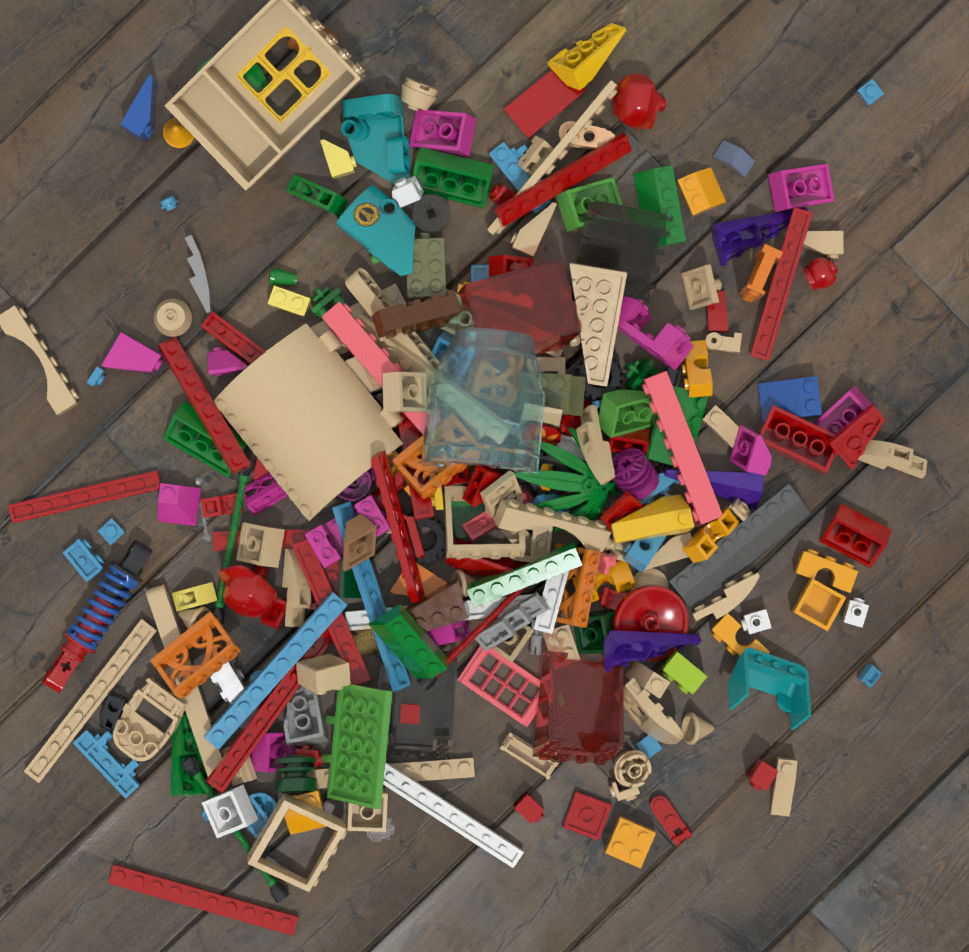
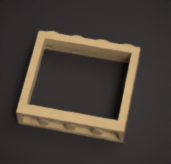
(476, 551)
(314, 813)

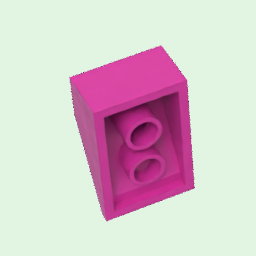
(443, 131)
(801, 187)
(844, 411)

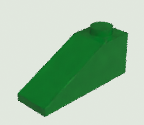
(317, 195)

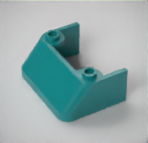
(774, 676)

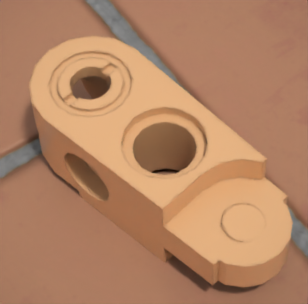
(600, 135)

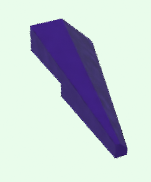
(737, 236)
(732, 485)
(632, 646)

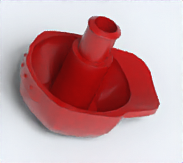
(637, 101)
(247, 590)

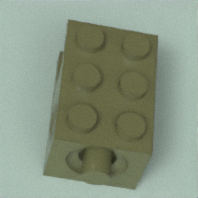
(428, 268)
(564, 392)

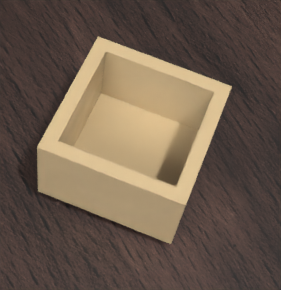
(323, 673)

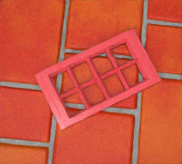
(475, 663)

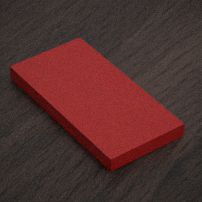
(541, 103)

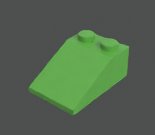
(575, 201)
(625, 412)

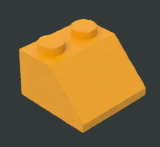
(700, 191)
(299, 823)

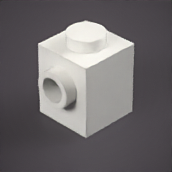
(407, 191)
(855, 612)
(755, 621)

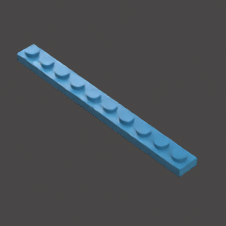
(373, 603)
(275, 670)

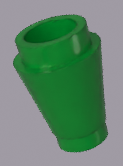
(282, 278)

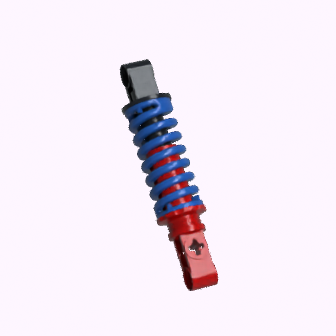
(83, 637)

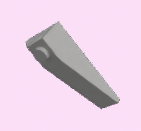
(305, 719)

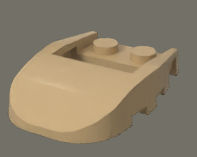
(654, 722)
(136, 734)

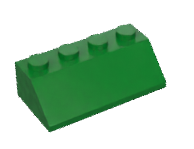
(453, 177)
(658, 193)
(693, 411)
(190, 436)
(410, 643)

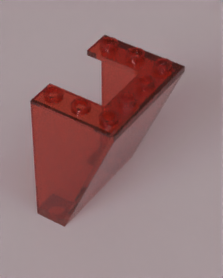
(527, 302)
(579, 711)

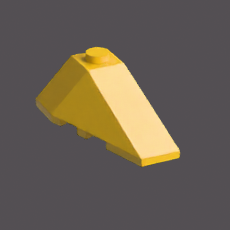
(581, 63)
(660, 518)

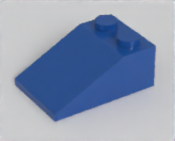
(141, 114)
(795, 396)

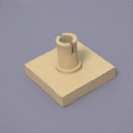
(701, 287)

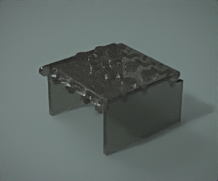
(624, 241)

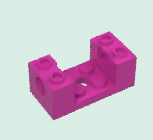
(669, 346)
(327, 538)

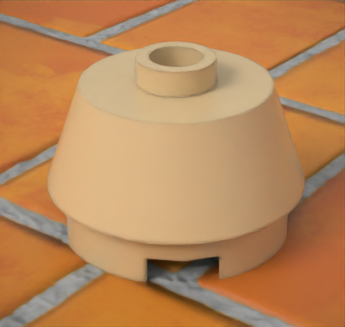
(417, 94)
(172, 317)
(632, 768)

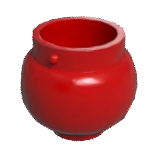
(821, 273)

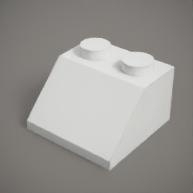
(230, 811)

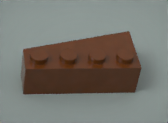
(416, 315)
(441, 607)

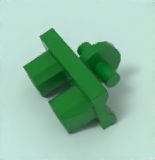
(334, 297)
(637, 373)

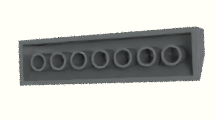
(741, 546)

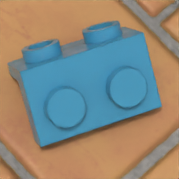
(84, 559)

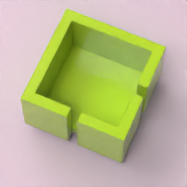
(684, 672)

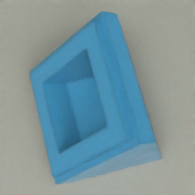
(869, 675)

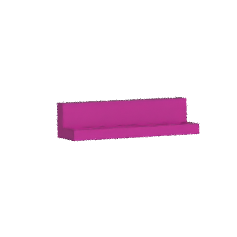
(264, 496)

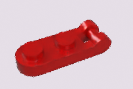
(669, 819)

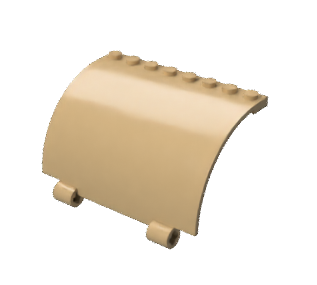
(308, 418)

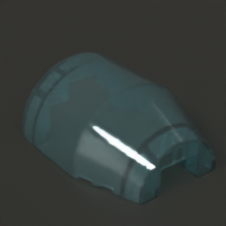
(485, 403)

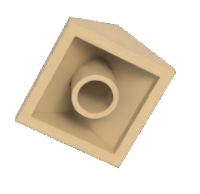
(512, 646)

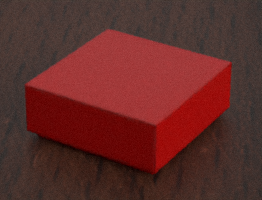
(410, 713)

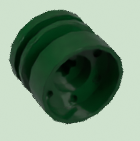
(296, 774)

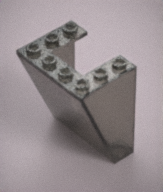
(435, 729)

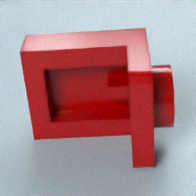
(501, 194)
(610, 598)
(275, 615)
(308, 751)

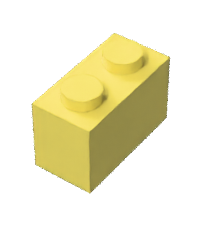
(289, 301)

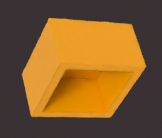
(818, 604)
(630, 841)

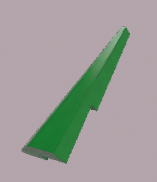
(183, 747)

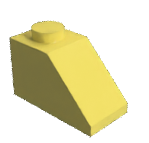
(338, 160)
(194, 596)

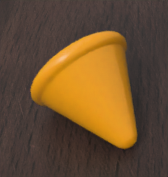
(176, 134)

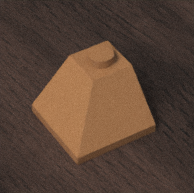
(358, 541)

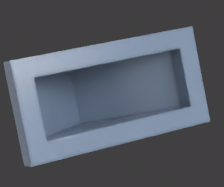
(734, 158)

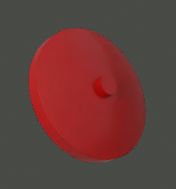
(651, 610)

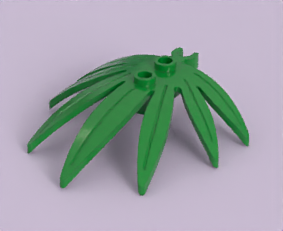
(585, 484)

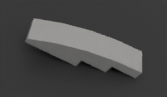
(200, 281)
(511, 621)

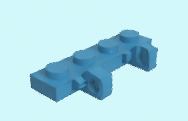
(507, 161)
(97, 752)

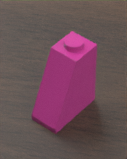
(132, 356)
(450, 633)

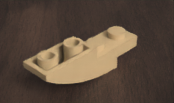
(595, 450)
(893, 455)
(298, 590)
(734, 594)

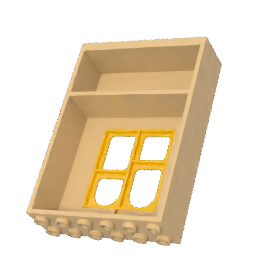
(235, 119)

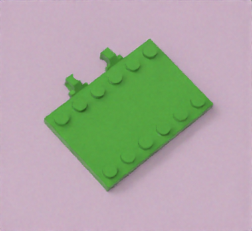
(359, 745)

